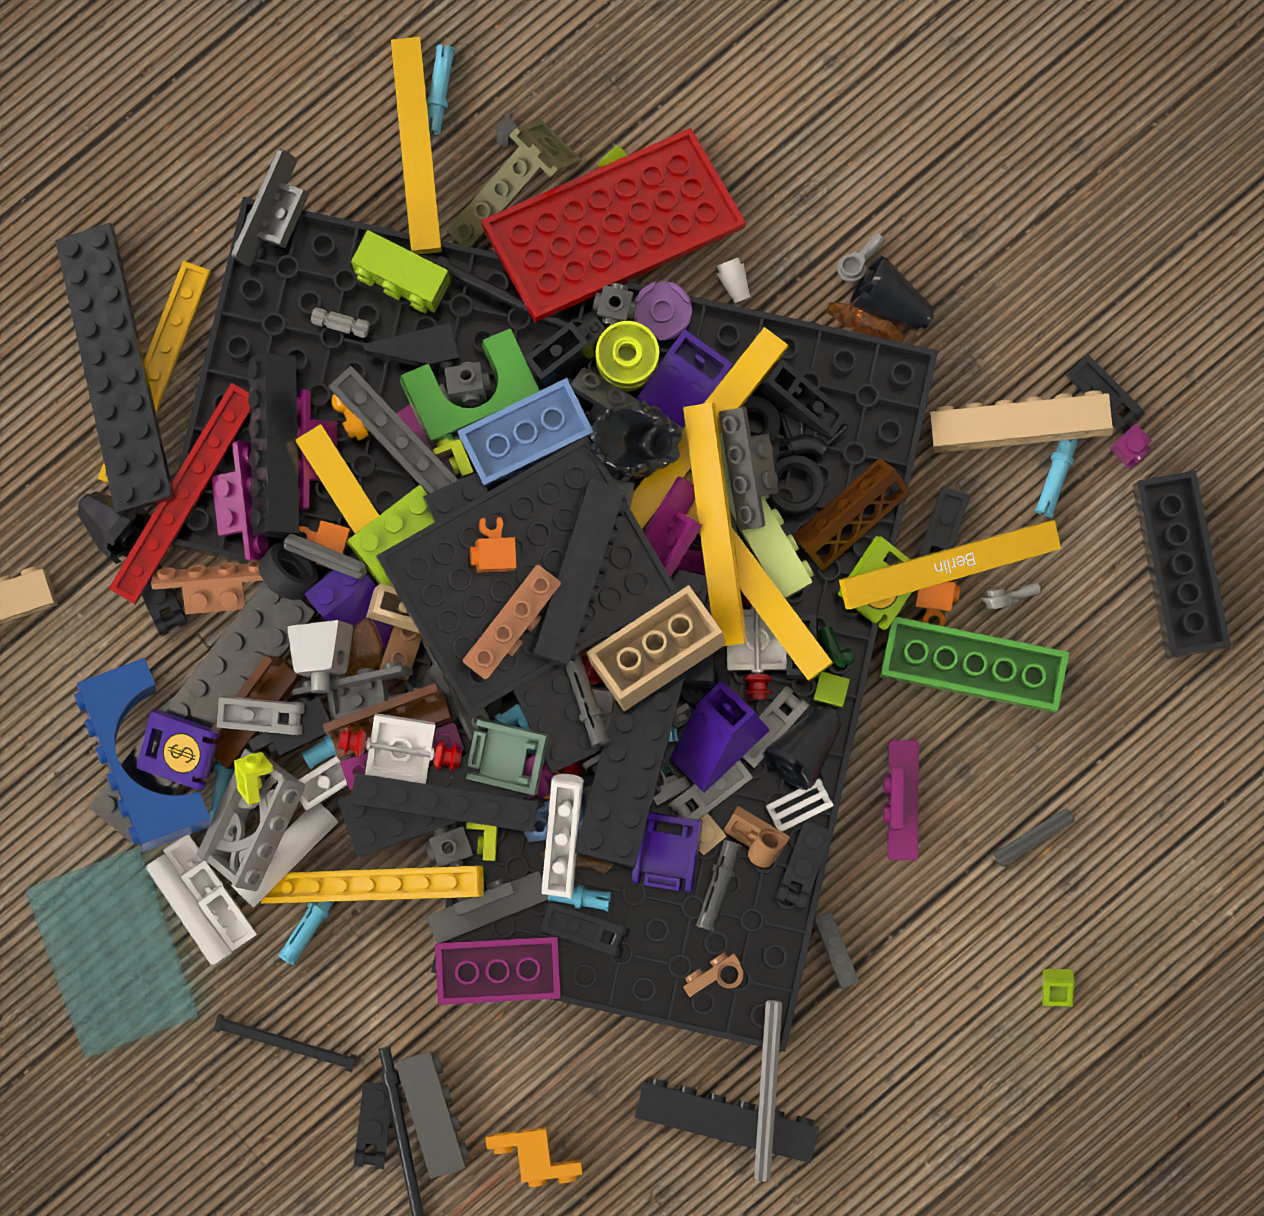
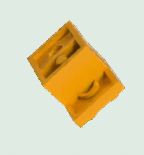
(534, 1156)

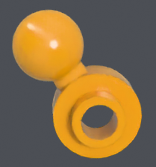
(352, 425)

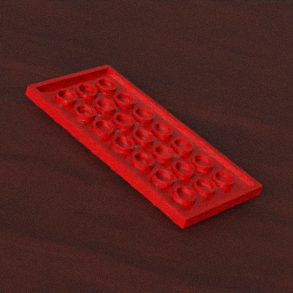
(613, 224)

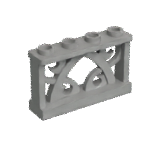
(228, 828)

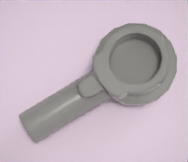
(853, 266)
(1000, 598)

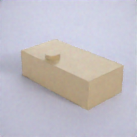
(656, 648)

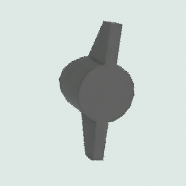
(504, 129)

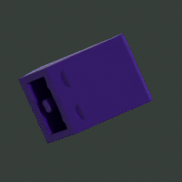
(685, 377)
(717, 736)

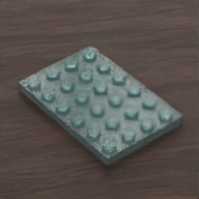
(112, 952)

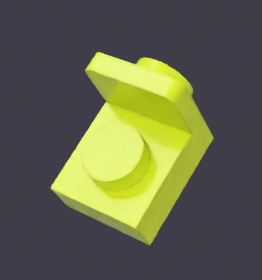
(459, 461)
(248, 775)
(488, 843)

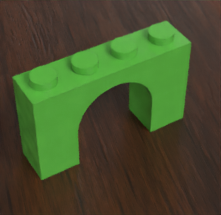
(442, 418)

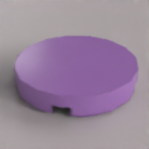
(663, 309)

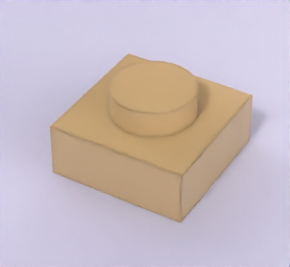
(710, 834)

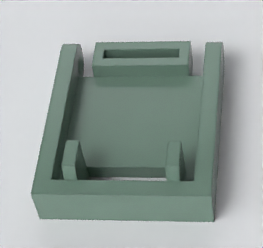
(503, 755)

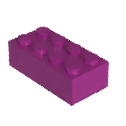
(497, 970)

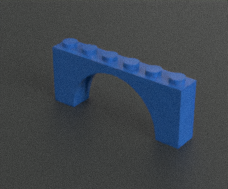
(153, 816)

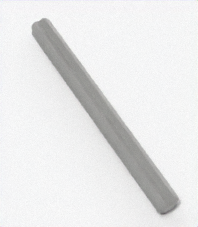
(768, 1089)

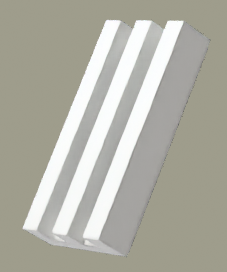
(775, 817)

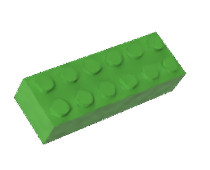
(974, 664)

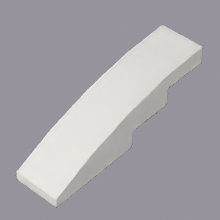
(210, 892)

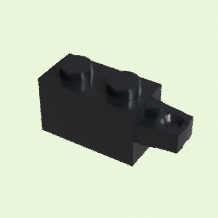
(565, 351)
(312, 719)

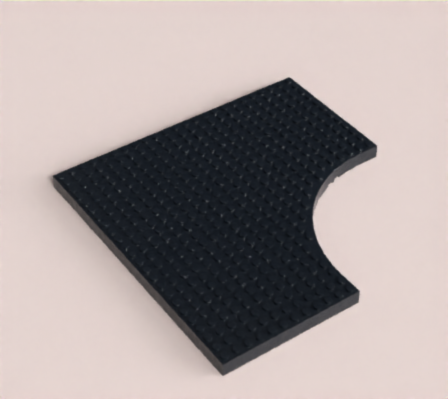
(869, 377)

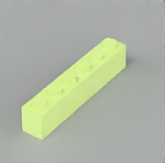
(771, 546)

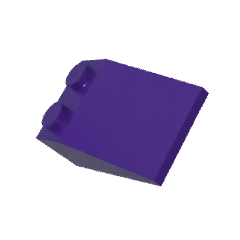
(346, 600)

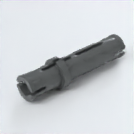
(590, 713)
(718, 886)

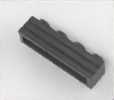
(836, 950)

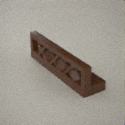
(849, 509)
(270, 681)
(421, 704)

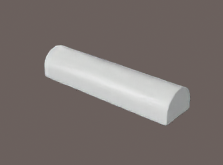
(322, 783)
(562, 835)
(292, 848)
(188, 910)

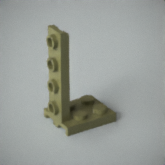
(537, 150)

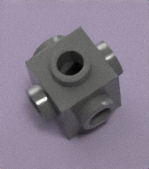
(610, 315)
(467, 384)
(460, 841)

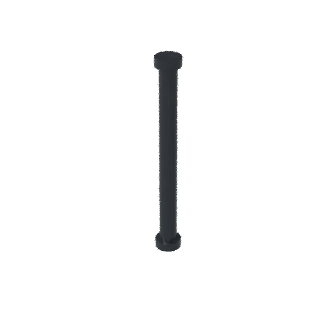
(285, 1043)

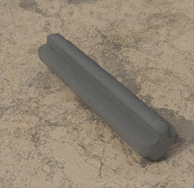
(325, 556)
(1034, 837)

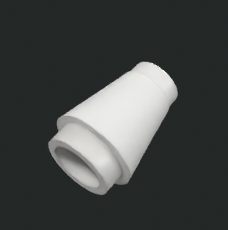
(734, 279)

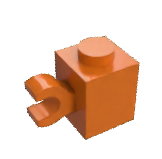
(329, 536)
(495, 552)
(936, 599)

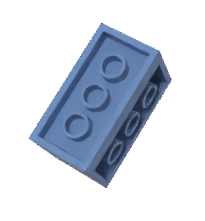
(525, 434)

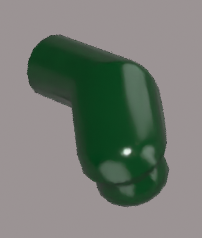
(832, 648)

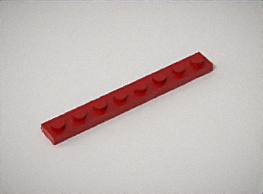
(187, 488)

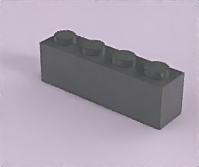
(431, 1114)

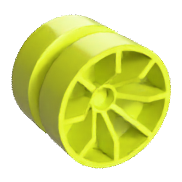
(627, 355)

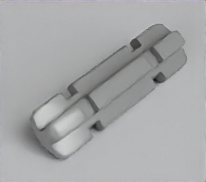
(340, 322)

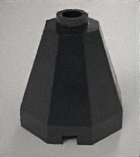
(111, 532)

